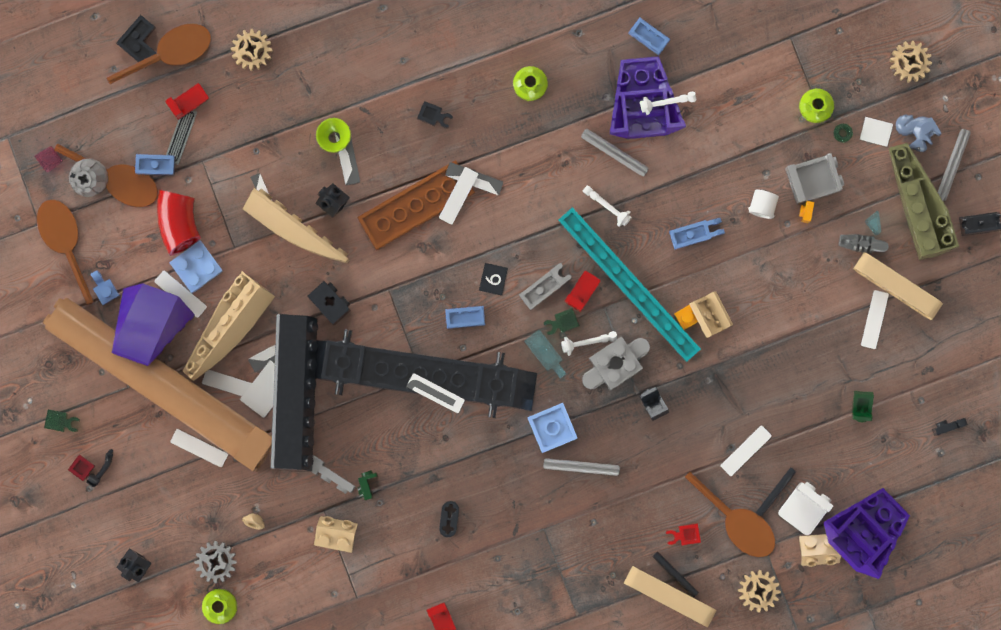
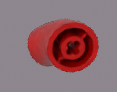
(176, 221)

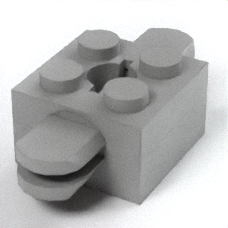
(615, 363)

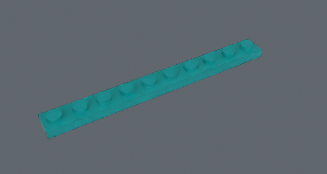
(629, 284)

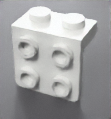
(805, 508)

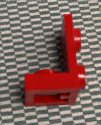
(187, 101)
(582, 291)
(441, 617)

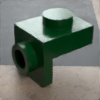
(862, 406)
(364, 488)

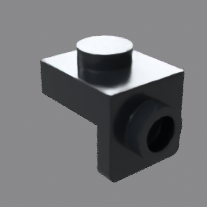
(654, 403)

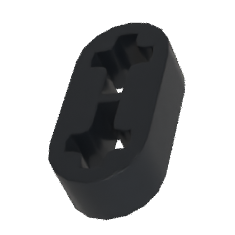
(444, 517)

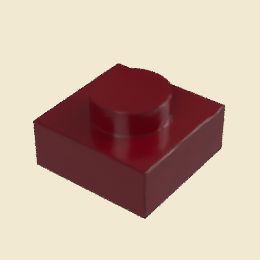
(81, 467)

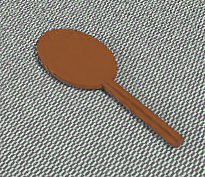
(176, 47)
(123, 183)
(60, 234)
(744, 527)

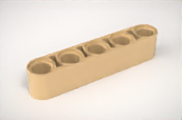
(898, 286)
(670, 596)

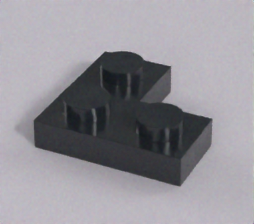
(133, 39)

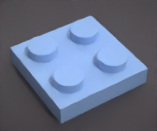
(196, 266)
(552, 427)

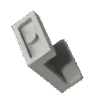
(814, 178)

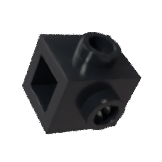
(332, 199)
(133, 565)

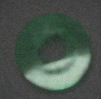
(847, 129)

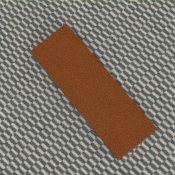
(408, 208)

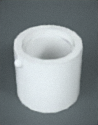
(763, 204)

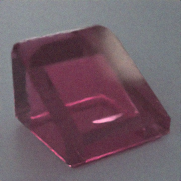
(48, 159)

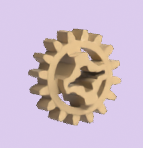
(245, 51)
(917, 64)
(767, 588)

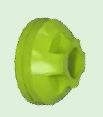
(530, 93)
(816, 115)
(331, 126)
(228, 601)

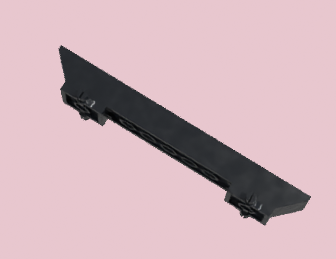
(391, 370)

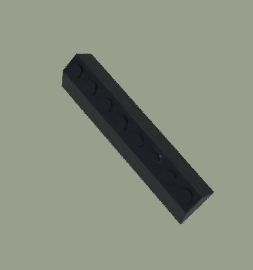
(294, 393)

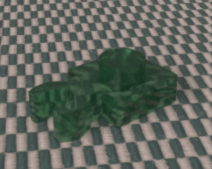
(564, 321)
(58, 421)

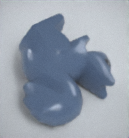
(922, 129)

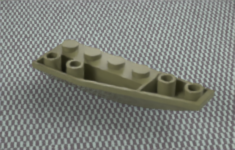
(923, 207)

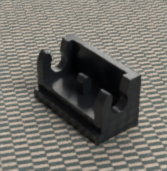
(980, 223)

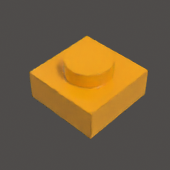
(806, 211)
(686, 317)

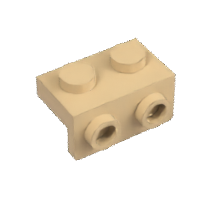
(711, 314)
(335, 534)
(817, 551)

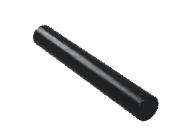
(775, 492)
(675, 574)

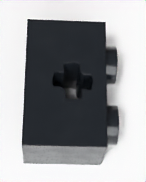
(332, 313)

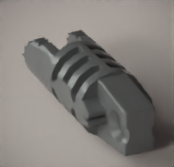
(862, 243)

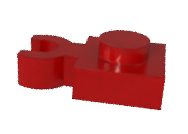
(687, 534)

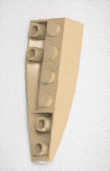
(289, 227)
(229, 324)

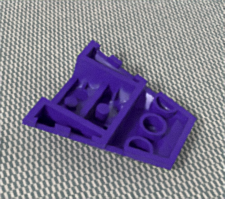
(637, 80)
(148, 322)
(867, 532)

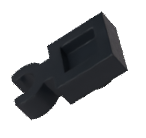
(432, 114)
(943, 426)

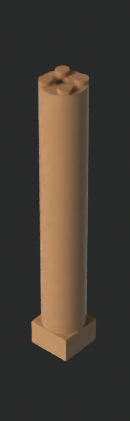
(162, 386)

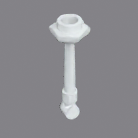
(647, 105)
(623, 217)
(568, 345)

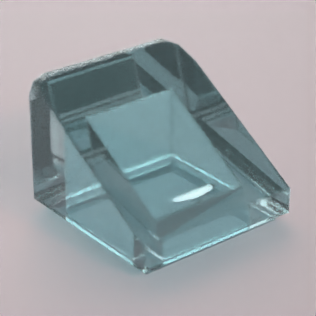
(873, 223)

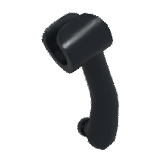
(93, 480)

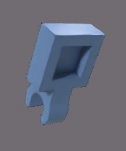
(105, 290)

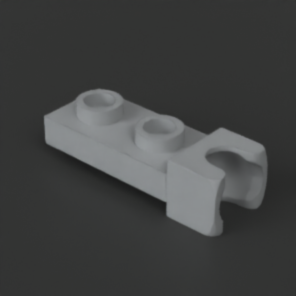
(544, 287)
(328, 476)

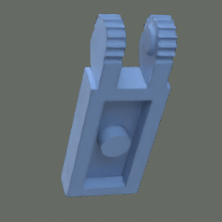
(694, 233)

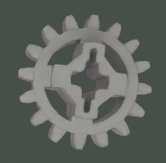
(223, 565)

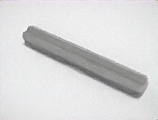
(614, 152)
(953, 163)
(584, 467)

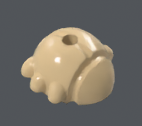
(254, 521)

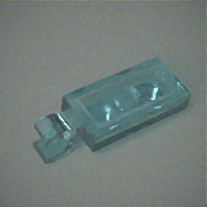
(545, 353)

